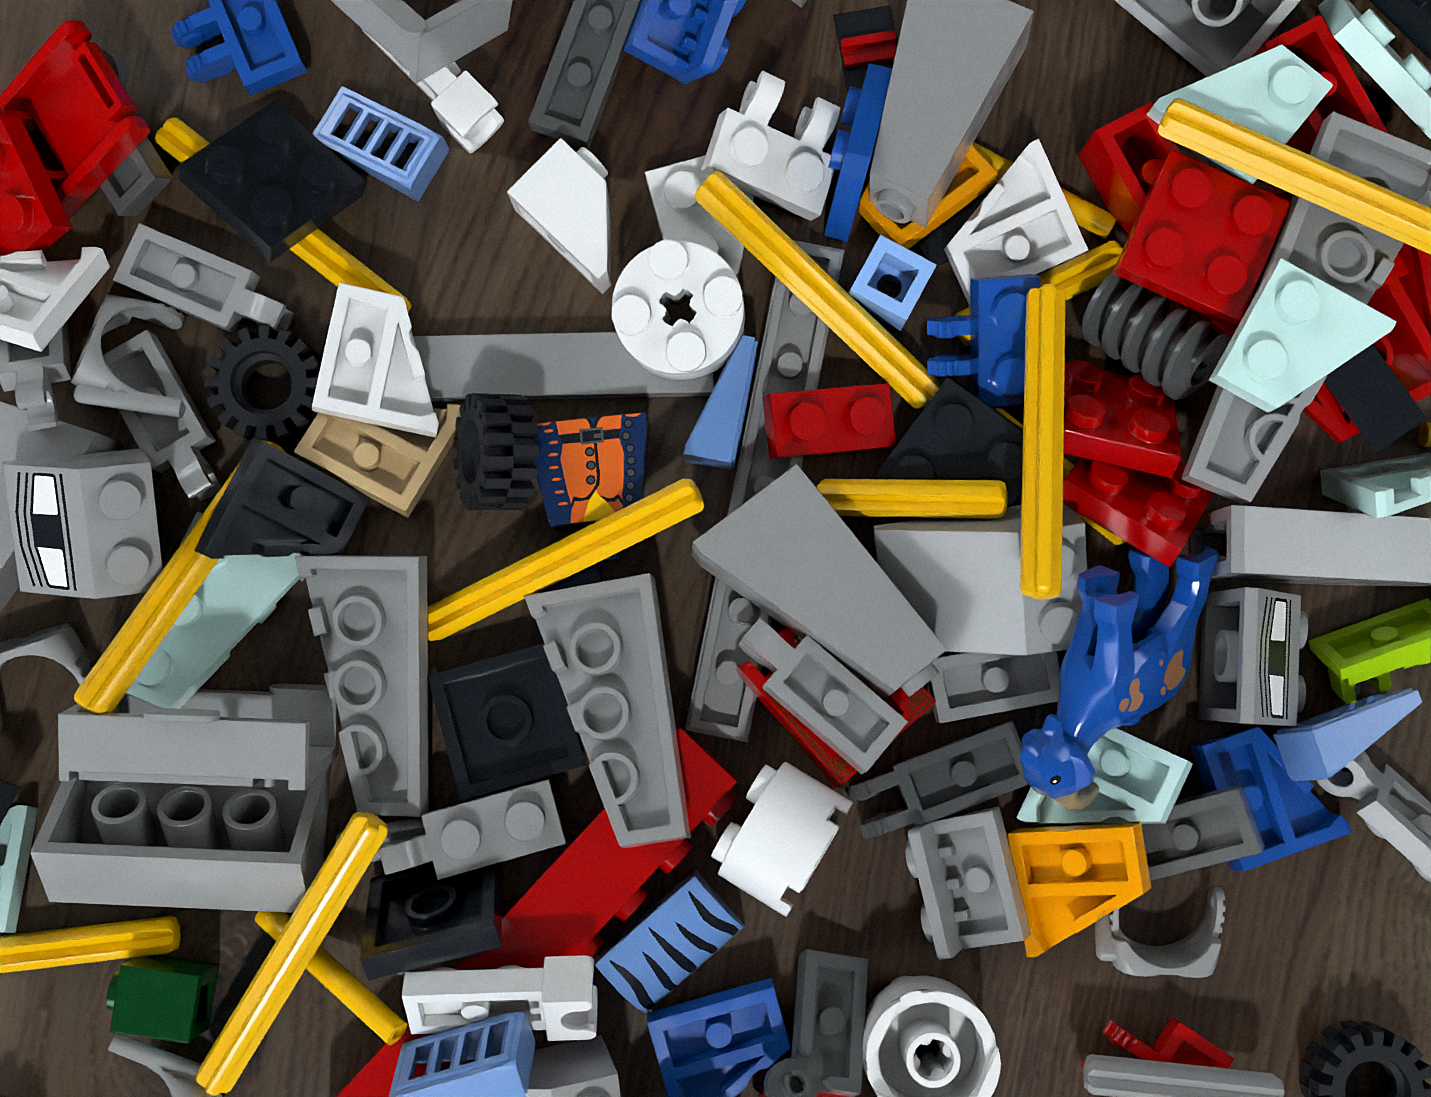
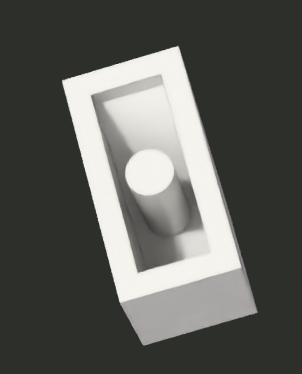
(569, 208)

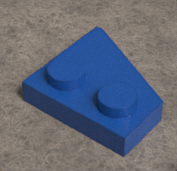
(854, 149)
(1282, 808)
(718, 1040)

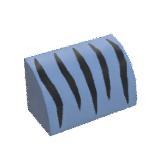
(668, 942)

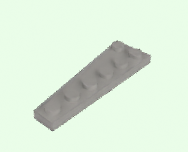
(1238, 438)

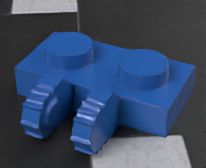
(255, 43)
(997, 339)

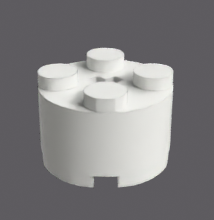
(671, 274)
(780, 836)
(913, 1014)

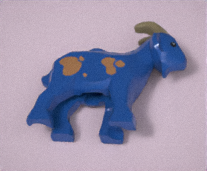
(1116, 667)

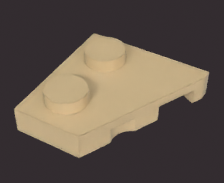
(377, 459)

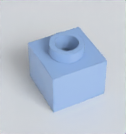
(895, 264)

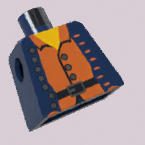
(591, 468)

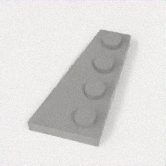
(377, 663)
(617, 688)

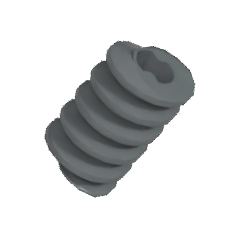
(1149, 340)

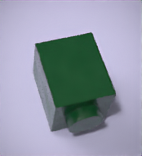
(162, 998)

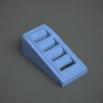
(421, 165)
(720, 425)
(1336, 737)
(502, 1057)

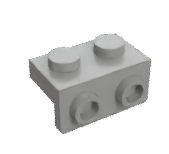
(966, 882)

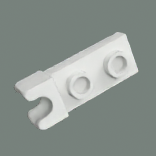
(459, 104)
(554, 997)

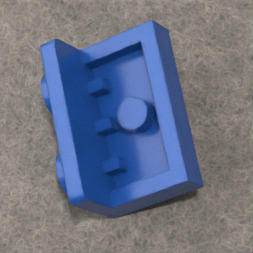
(682, 35)

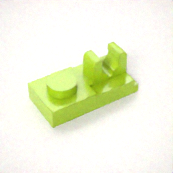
(1375, 648)

